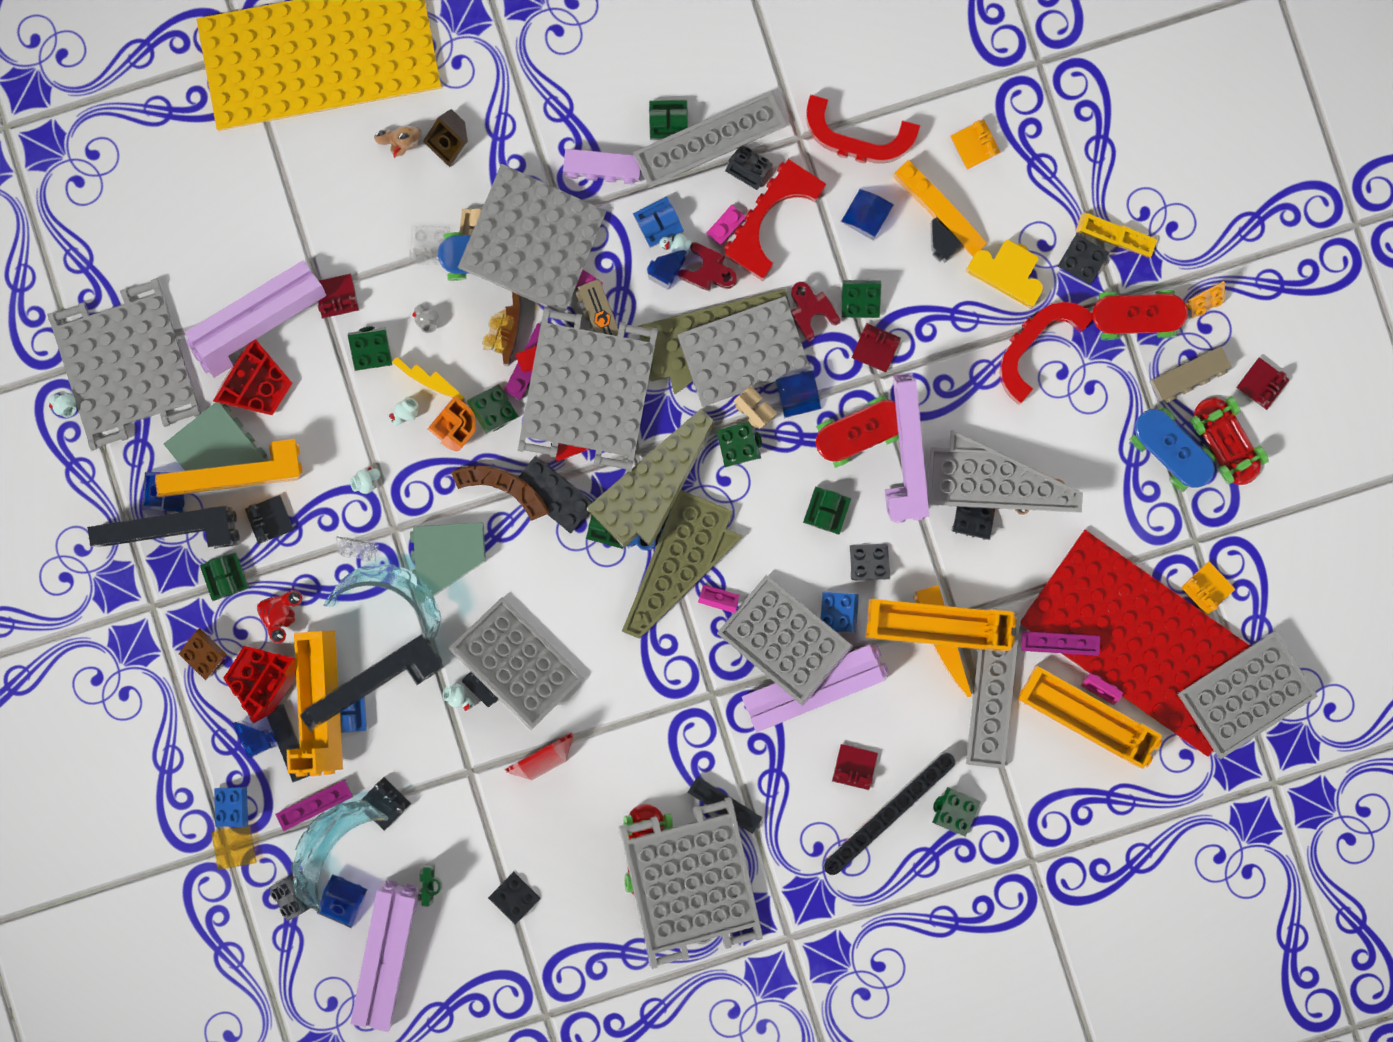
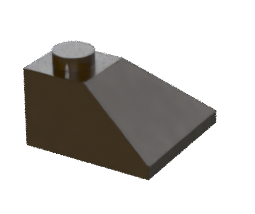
(447, 137)

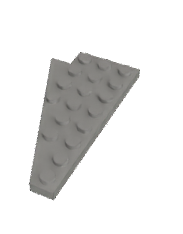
(983, 478)

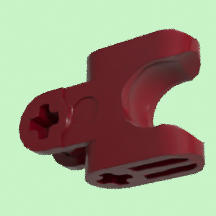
(711, 271)
(810, 306)

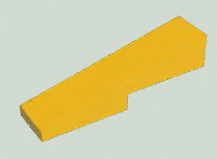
(1116, 235)

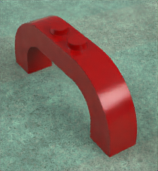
(856, 148)
(1063, 311)

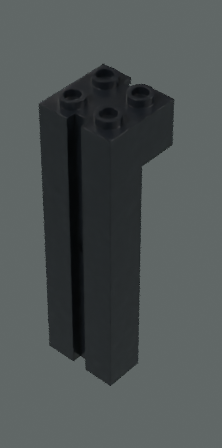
(216, 521)
(414, 657)

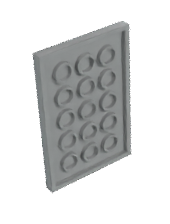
(743, 351)
(784, 640)
(516, 663)
(1247, 695)

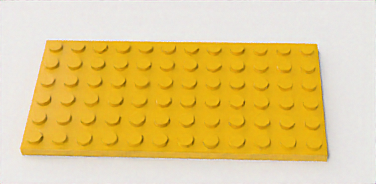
(315, 57)

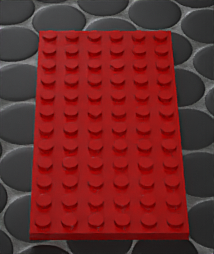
(1147, 633)

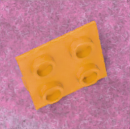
(975, 144)
(1206, 300)
(1208, 588)

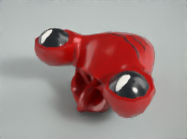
(276, 613)

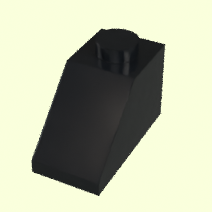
(943, 242)

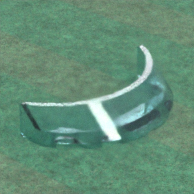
(399, 581)
(319, 840)

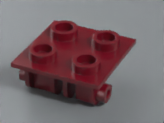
(339, 296)
(876, 347)
(1263, 383)
(854, 767)

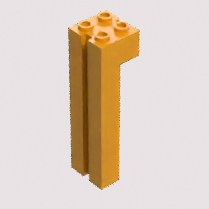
(281, 468)
(940, 625)
(316, 678)
(1090, 718)

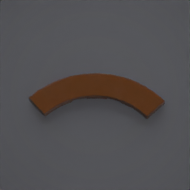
(505, 481)

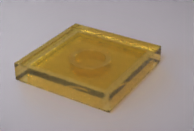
(233, 847)

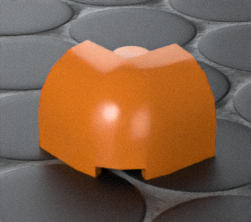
(454, 424)

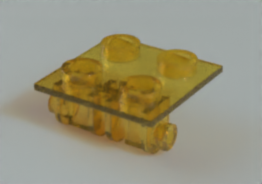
(496, 322)

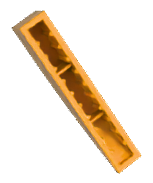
(939, 207)
(948, 655)

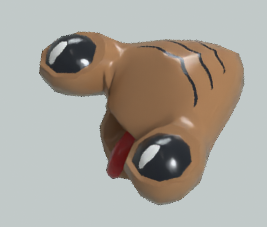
(400, 139)

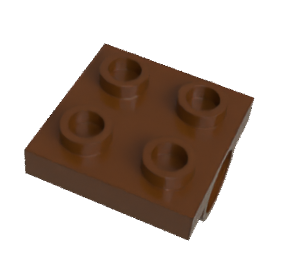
(203, 654)

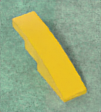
(434, 382)

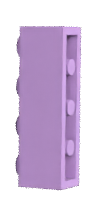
(601, 165)

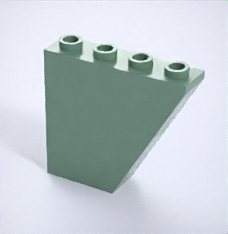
(214, 441)
(447, 553)

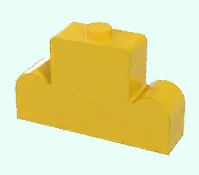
(1008, 272)

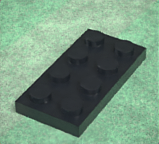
(561, 498)

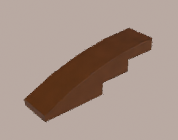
(513, 311)

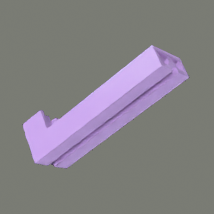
(252, 317)
(912, 499)
(853, 673)
(384, 955)

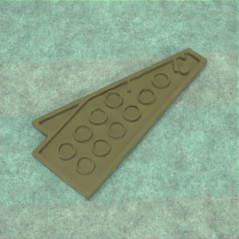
(668, 355)
(647, 493)
(687, 549)

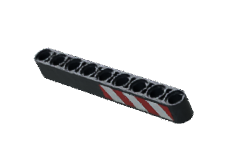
(898, 811)

